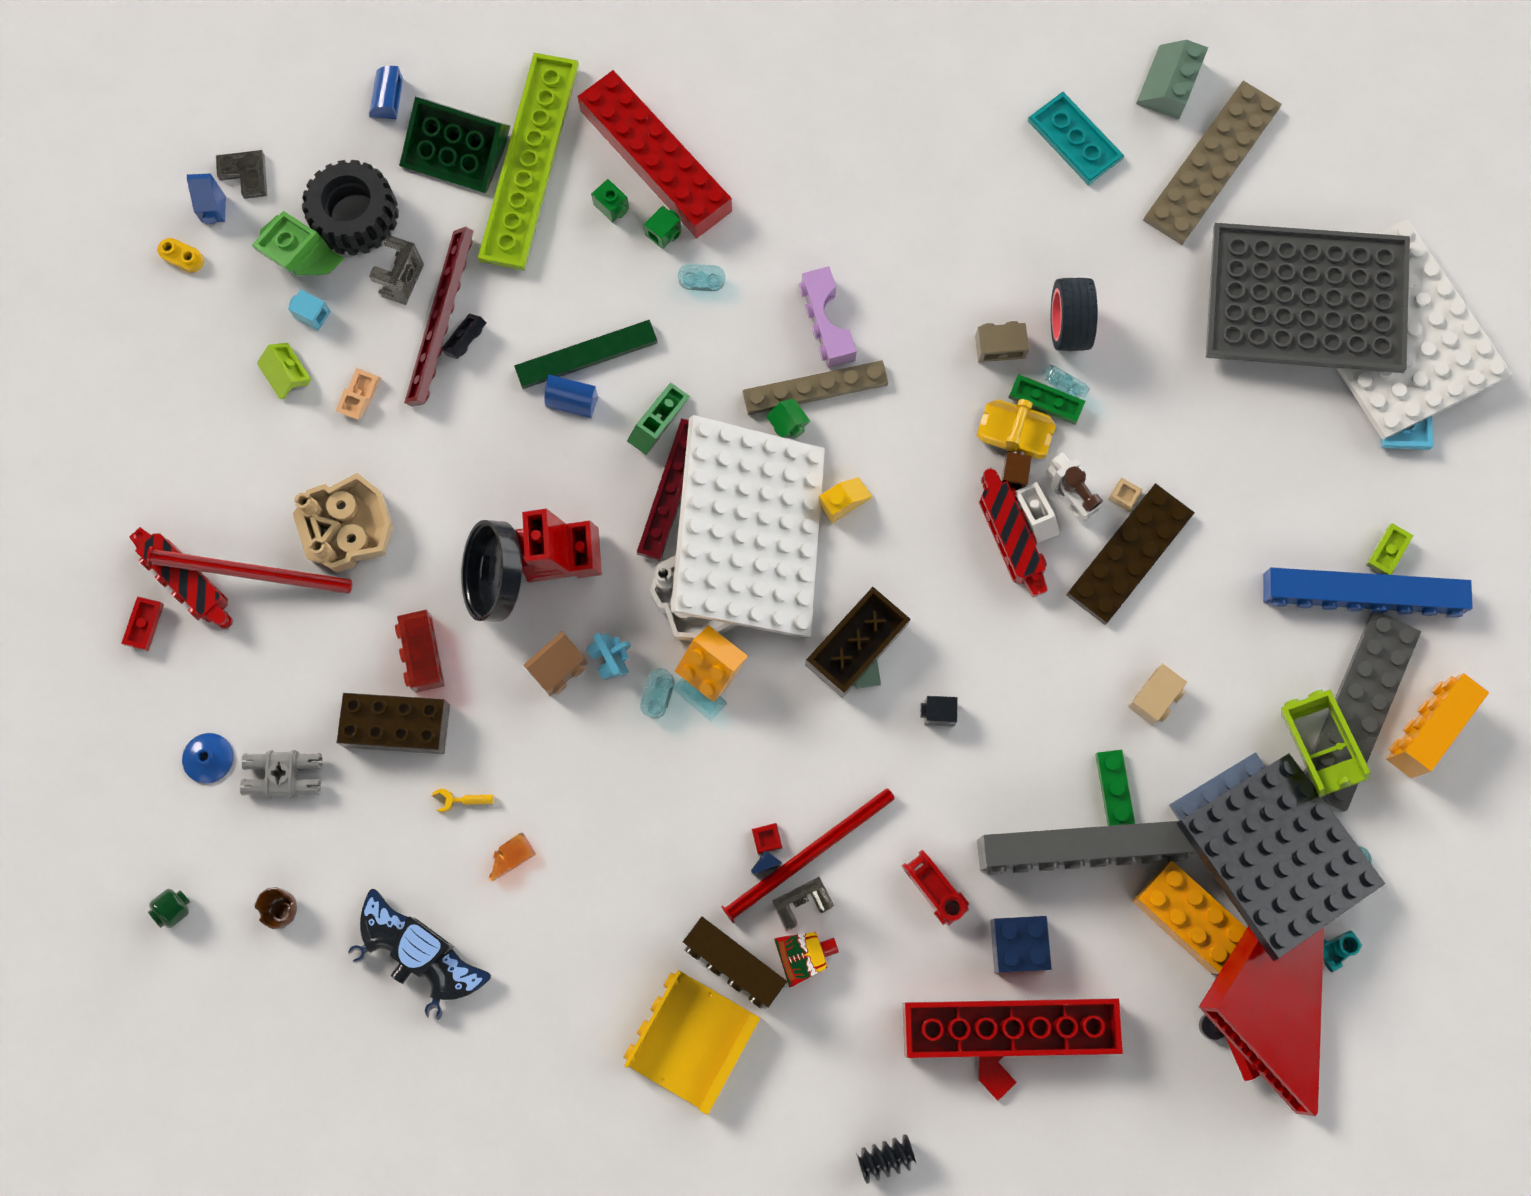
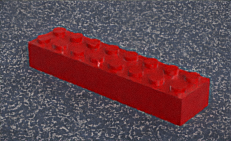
(655, 153)
(1012, 1028)

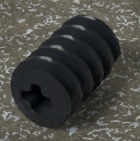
(886, 1158)

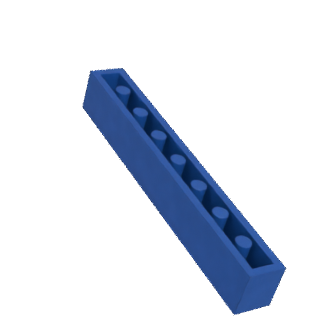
(1367, 591)

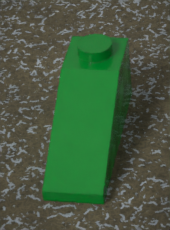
(657, 418)

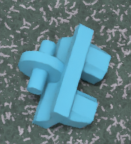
(613, 652)

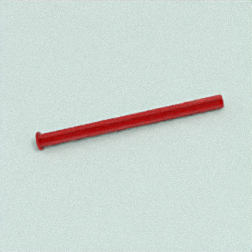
(248, 571)
(808, 854)

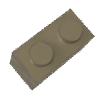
(1001, 342)

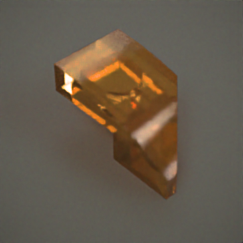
(511, 856)

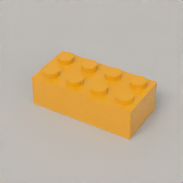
(1436, 725)
(1190, 916)

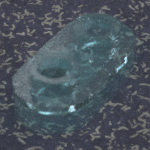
(702, 276)
(1059, 377)
(655, 694)

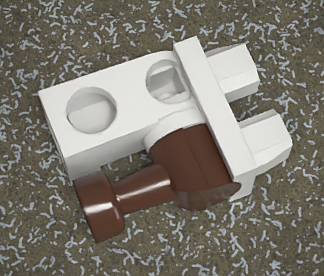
(1071, 487)

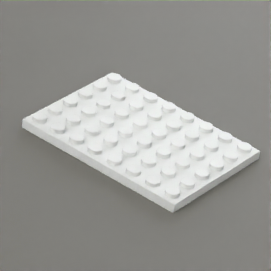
(1445, 351)
(748, 528)

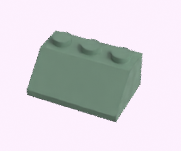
(1172, 77)

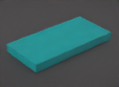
(1075, 138)

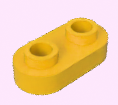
(178, 254)

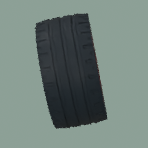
(1073, 314)

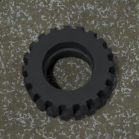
(338, 183)

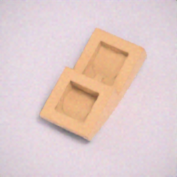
(359, 394)

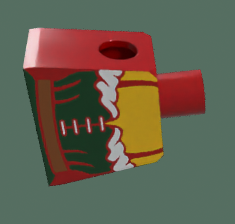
(803, 955)

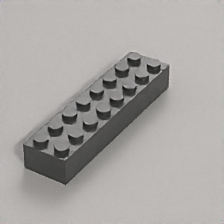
(1083, 845)

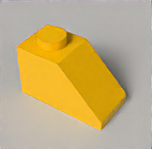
(843, 498)

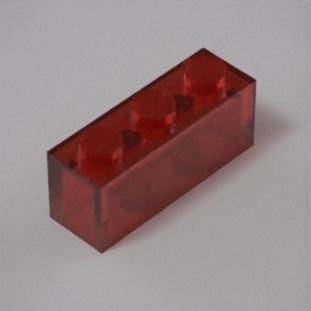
(419, 651)

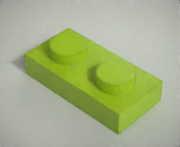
(1389, 550)

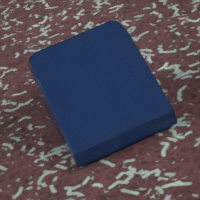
(765, 863)

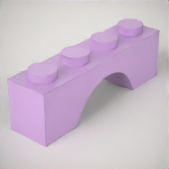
(836, 343)

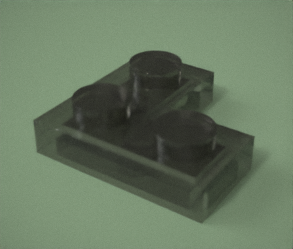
(248, 167)

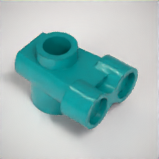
(1334, 952)

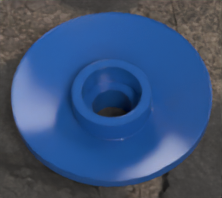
(218, 762)

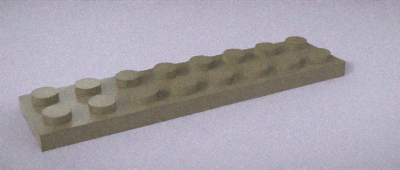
(1212, 162)

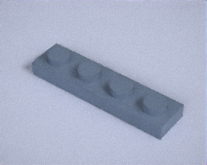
(1216, 786)

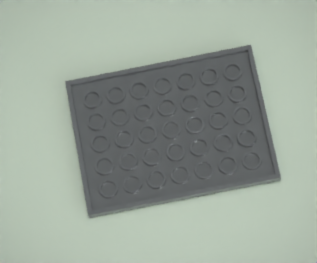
(1309, 297)

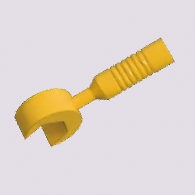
(466, 799)

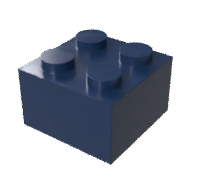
(1020, 944)

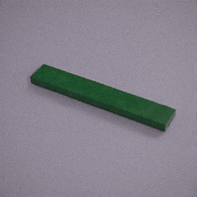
(586, 354)

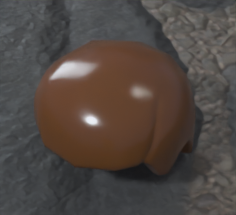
(276, 907)

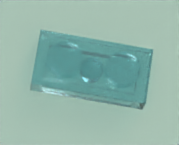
(698, 700)

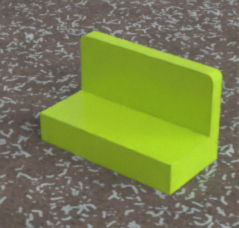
(282, 369)

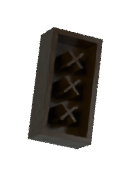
(857, 642)
(393, 723)
(735, 962)

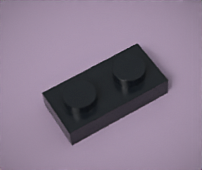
(462, 337)

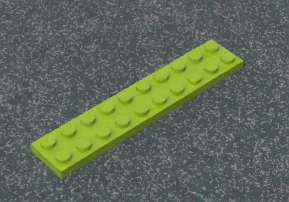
(528, 162)

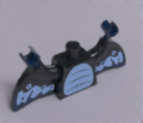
(417, 951)

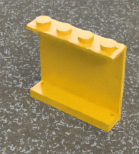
(691, 1040)

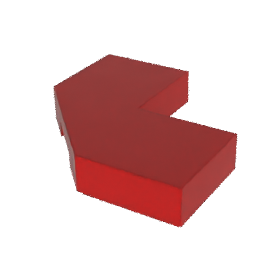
(994, 1076)

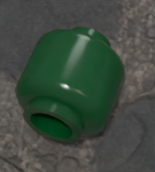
(169, 908)

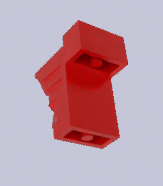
(558, 549)

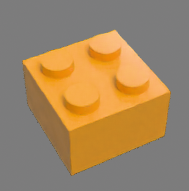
(710, 663)

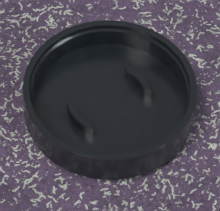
(491, 571)

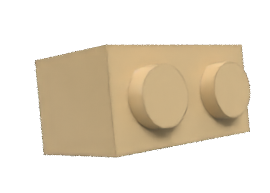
(1158, 694)

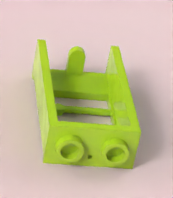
(1338, 775)

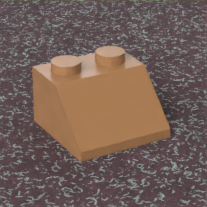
(556, 664)

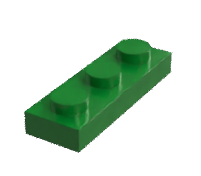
(1047, 399)
(1115, 788)

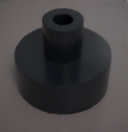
(1208, 1029)

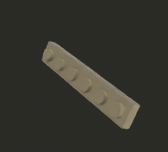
(816, 386)

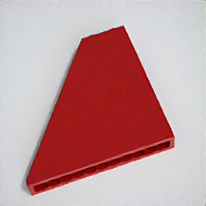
(1274, 1014)

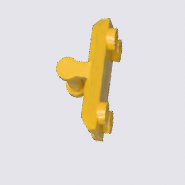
(1016, 428)

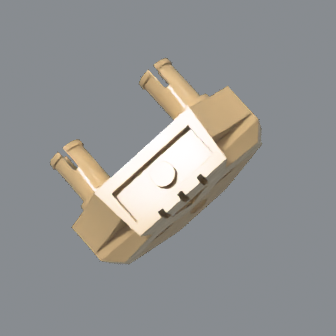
(363, 517)

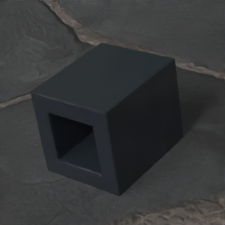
(939, 710)

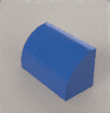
(386, 93)
(570, 396)

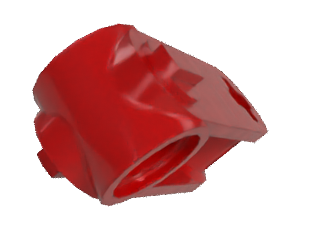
(935, 888)

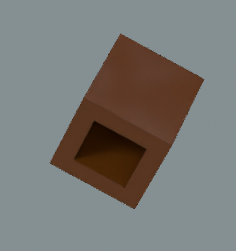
(1016, 469)

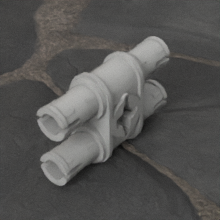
(275, 763)

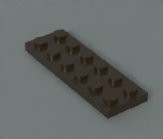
(1130, 554)

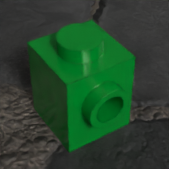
(610, 201)
(663, 227)
(788, 419)

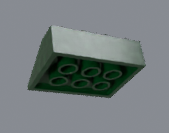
(453, 144)

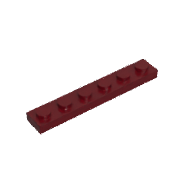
(666, 499)

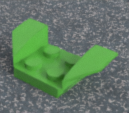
(296, 247)

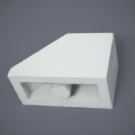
(1038, 512)

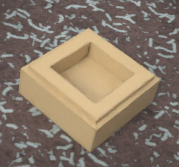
(1125, 494)

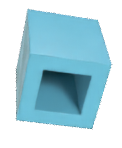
(309, 309)

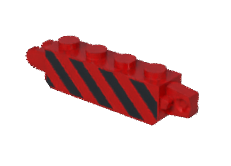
(1012, 534)
(188, 585)

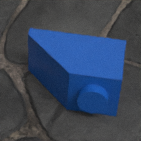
(207, 198)

